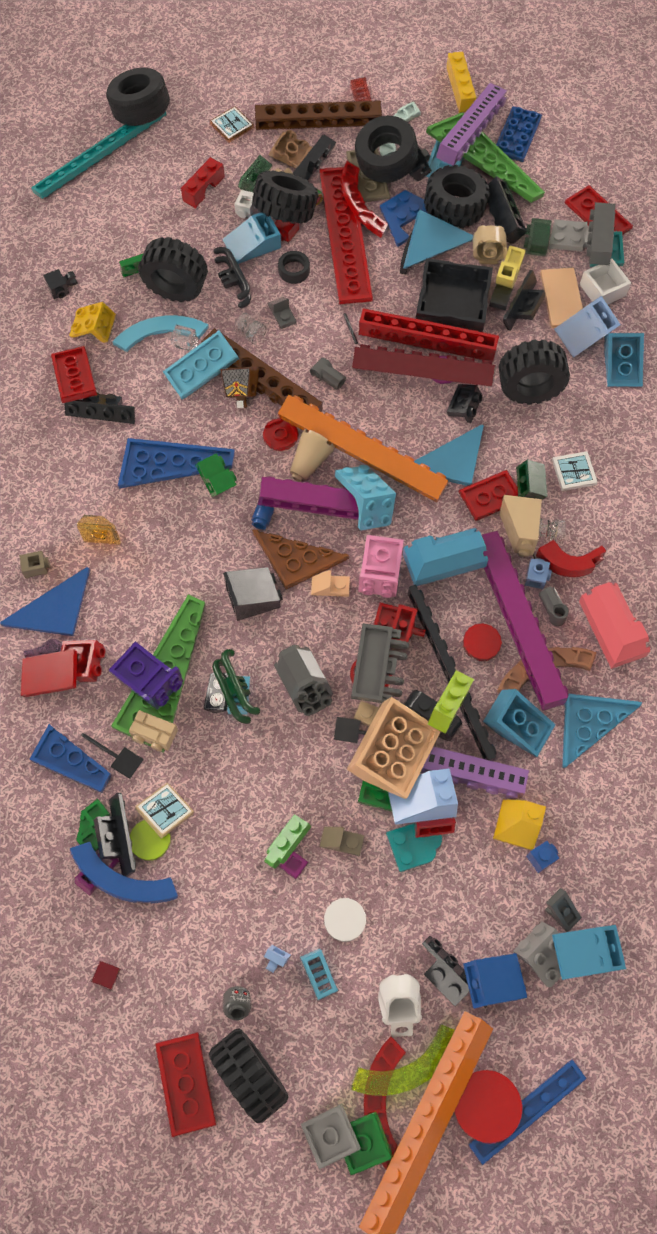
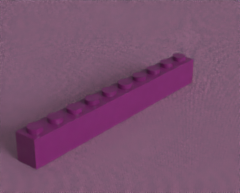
(522, 624)

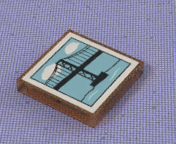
(231, 124)

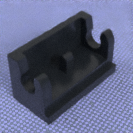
(421, 167)

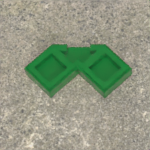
(86, 828)

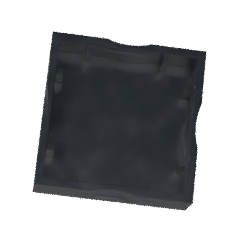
(454, 294)

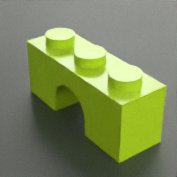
(450, 701)

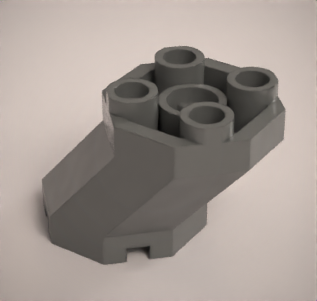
(303, 680)

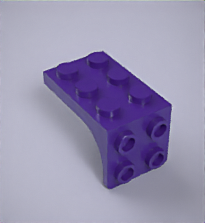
(147, 675)

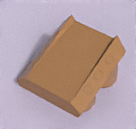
(290, 149)

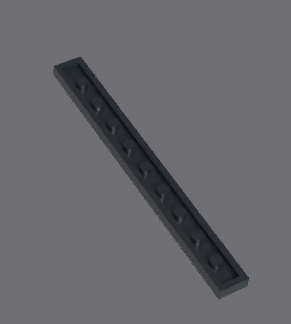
(448, 666)

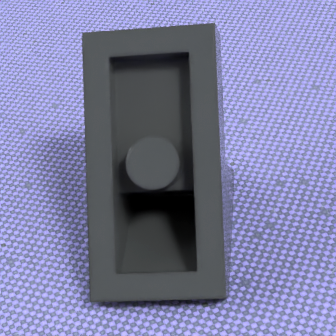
(282, 312)
(563, 910)

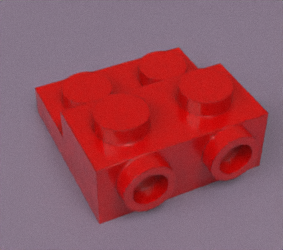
(88, 658)

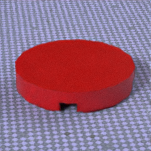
(281, 439)
(482, 642)

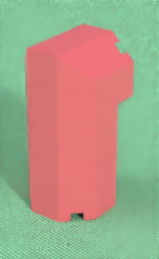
(614, 625)

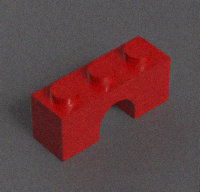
(194, 189)

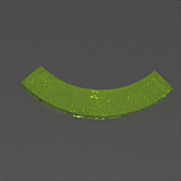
(408, 1076)

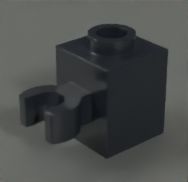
(58, 284)

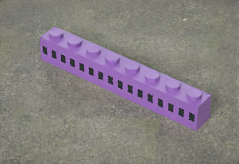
(471, 124)
(479, 772)

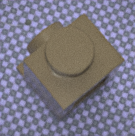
(29, 561)

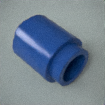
(262, 516)

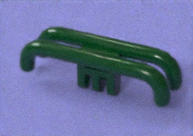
(233, 686)

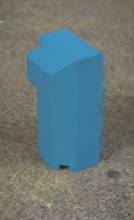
(445, 557)

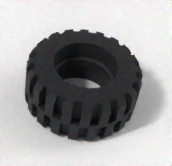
(457, 181)
(285, 197)
(173, 269)
(534, 372)
(248, 1076)

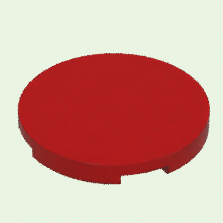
(489, 1107)

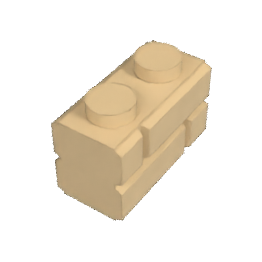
(153, 731)

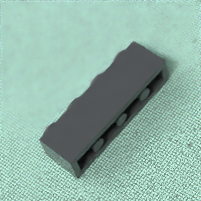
(601, 233)

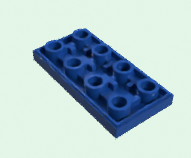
(518, 133)

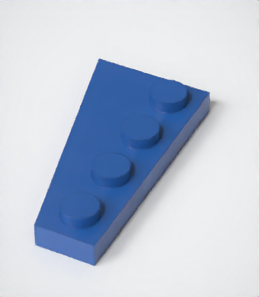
(66, 759)

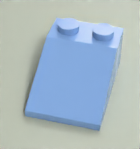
(429, 799)

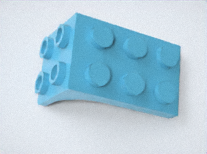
(372, 496)

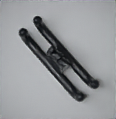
(233, 275)

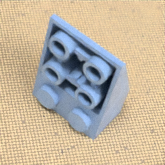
(587, 326)

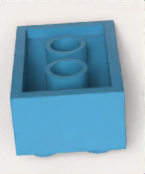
(624, 359)
(519, 721)

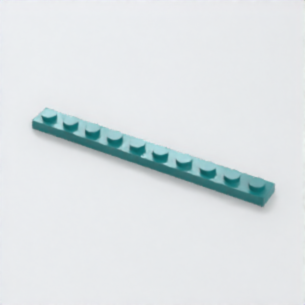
(88, 158)

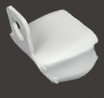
(400, 1003)

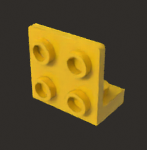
(95, 320)

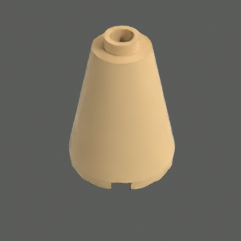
(310, 455)

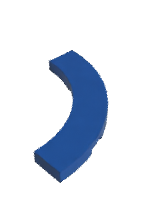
(117, 884)

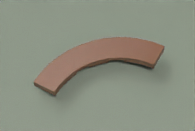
(563, 657)

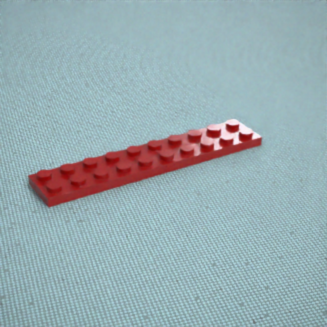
(345, 242)

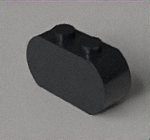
(424, 706)

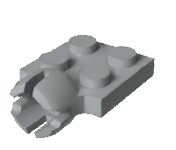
(569, 235)

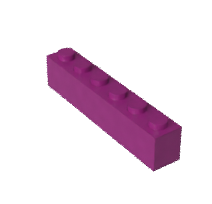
(307, 498)

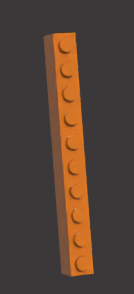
(364, 449)
(426, 1127)

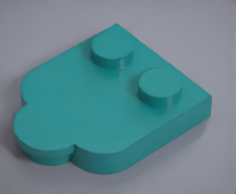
(412, 851)

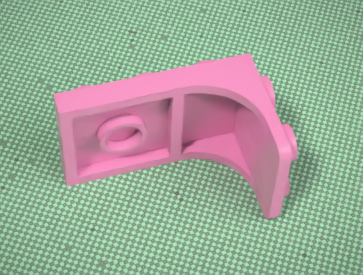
(380, 566)

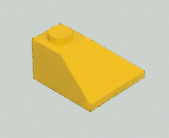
(519, 823)

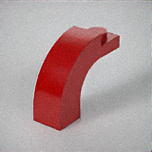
(568, 565)

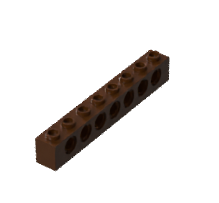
(316, 115)
(270, 377)

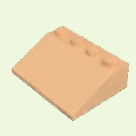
(394, 749)

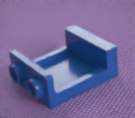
(495, 980)

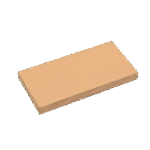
(561, 294)

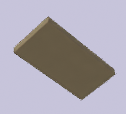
(368, 188)

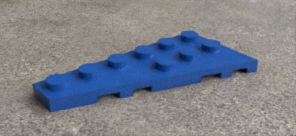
(160, 461)

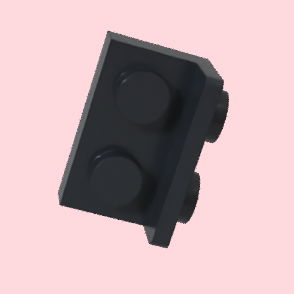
(465, 402)

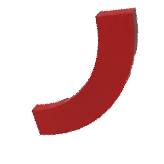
(356, 203)
(385, 1060)

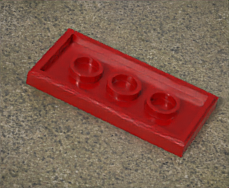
(584, 201)
(73, 374)
(185, 1084)

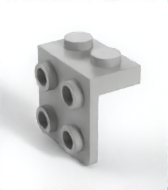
(540, 953)

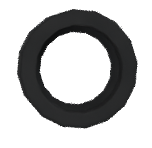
(293, 277)

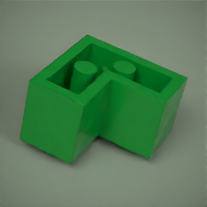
(215, 476)

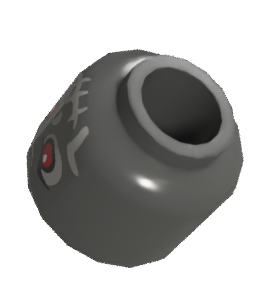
(236, 1003)

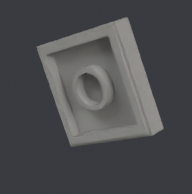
(330, 1136)

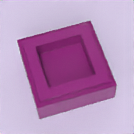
(294, 865)

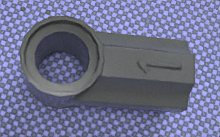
(324, 371)
(554, 605)

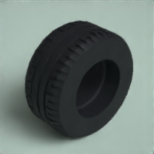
(138, 96)
(383, 131)

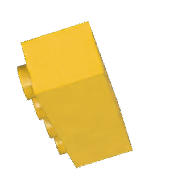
(460, 81)

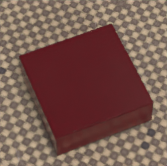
(106, 975)

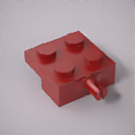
(399, 618)

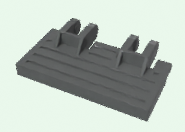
(375, 662)

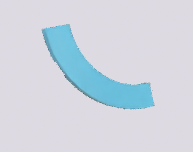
(155, 326)

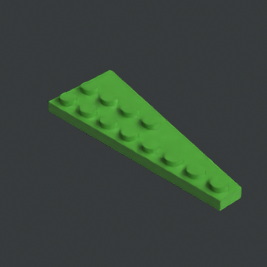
(491, 159)
(173, 651)

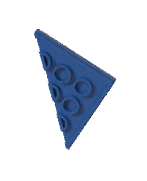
(55, 610)

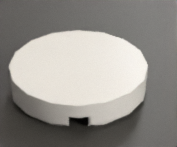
(345, 919)

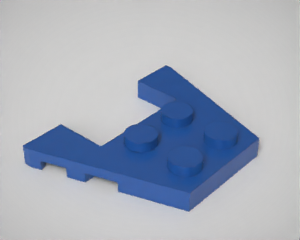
(401, 211)

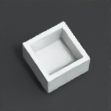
(605, 282)

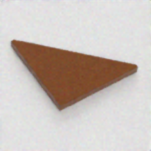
(295, 559)

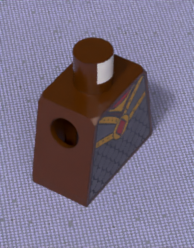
(240, 384)

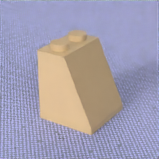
(521, 522)

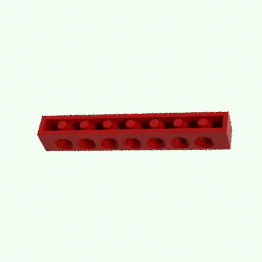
(428, 335)

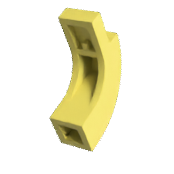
(510, 267)

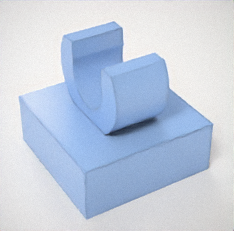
(276, 958)

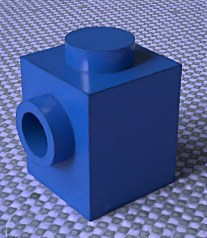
(543, 856)

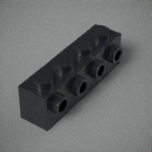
(505, 210)

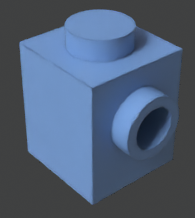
(538, 573)

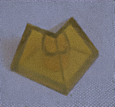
(98, 530)

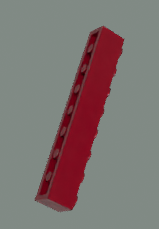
(424, 366)

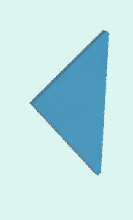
(433, 238)
(456, 457)
(589, 720)

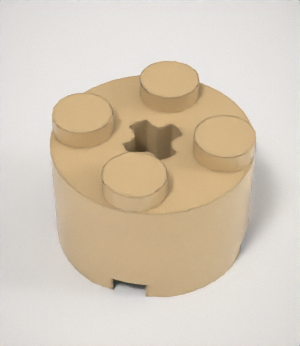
(489, 244)

